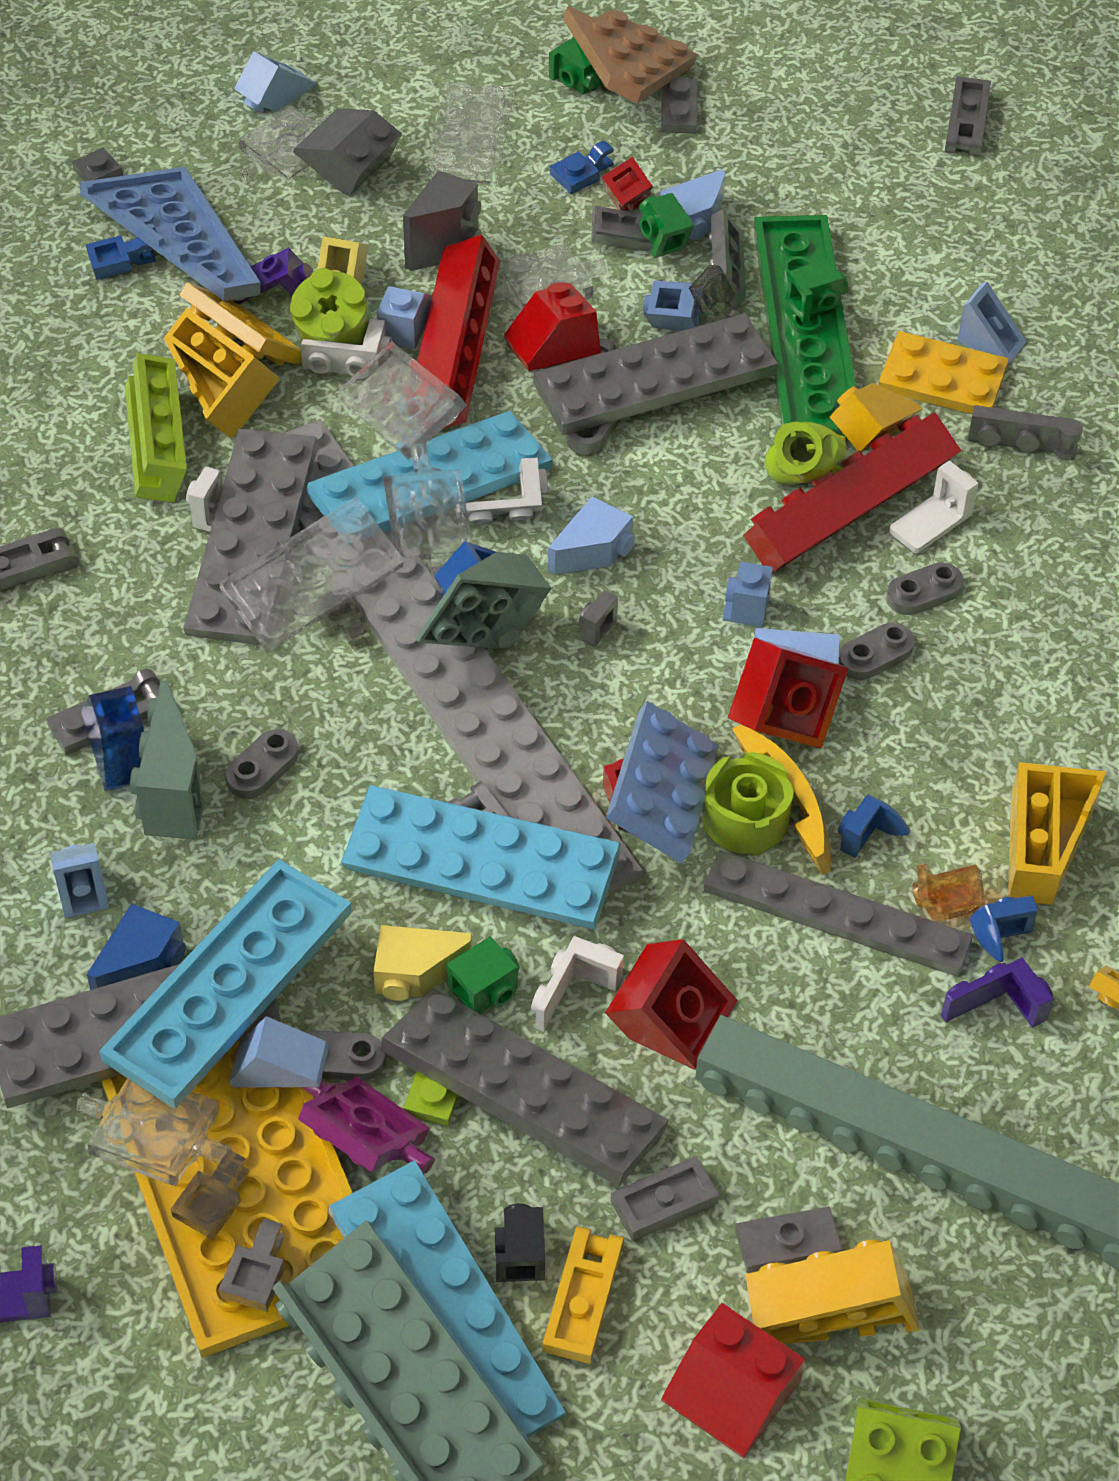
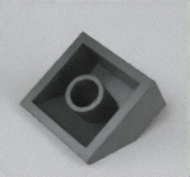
(349, 147)
(438, 218)

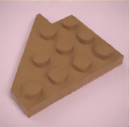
(628, 55)

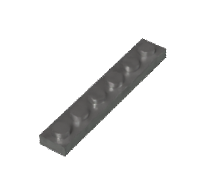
(839, 913)

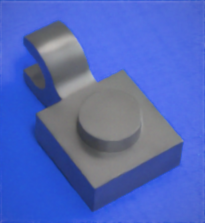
(256, 1269)

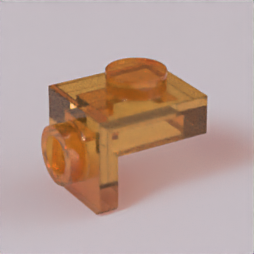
(950, 892)

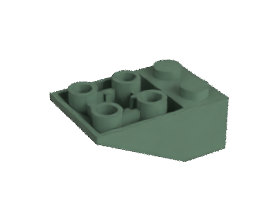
(487, 604)
(168, 776)

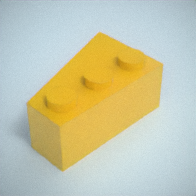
(219, 371)
(1047, 825)
(832, 1293)

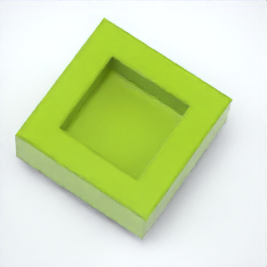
(430, 1101)

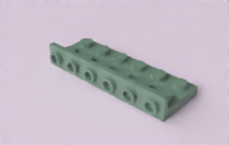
(403, 1367)

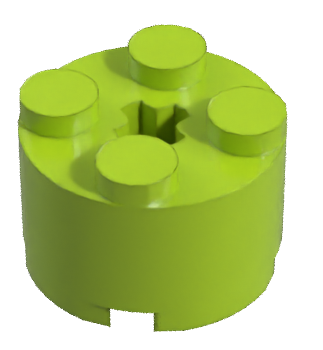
(331, 308)
(747, 803)

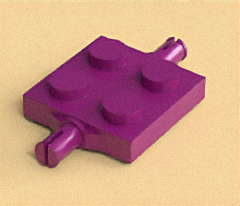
(365, 1125)

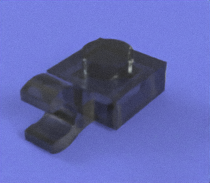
(713, 294)
(348, 621)
(212, 1200)

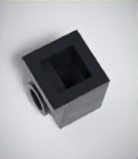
(520, 1244)

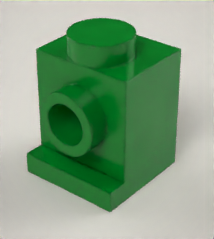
(573, 67)
(665, 224)
(815, 289)

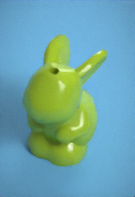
(804, 453)

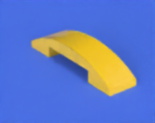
(812, 828)

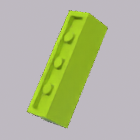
(155, 428)

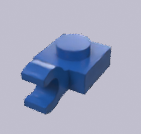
(579, 171)
(115, 256)

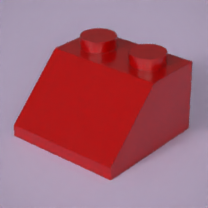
(554, 328)
(787, 693)
(670, 1001)
(733, 1380)

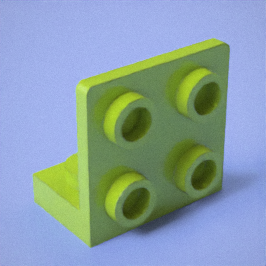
(901, 1444)

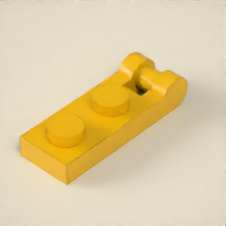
(582, 1296)

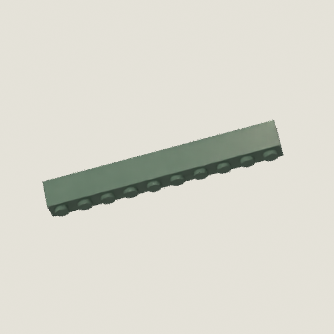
(913, 1137)

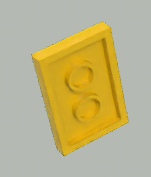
(238, 322)
(942, 373)

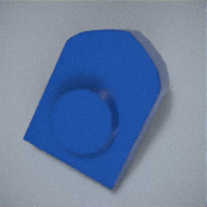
(859, 825)
(1003, 919)

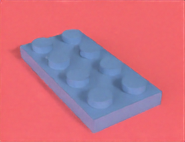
(662, 782)

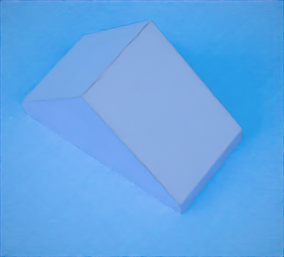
(988, 325)
(278, 1057)

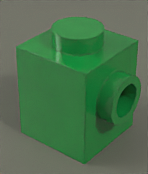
(483, 976)

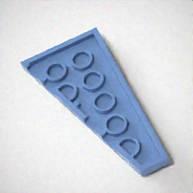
(178, 223)

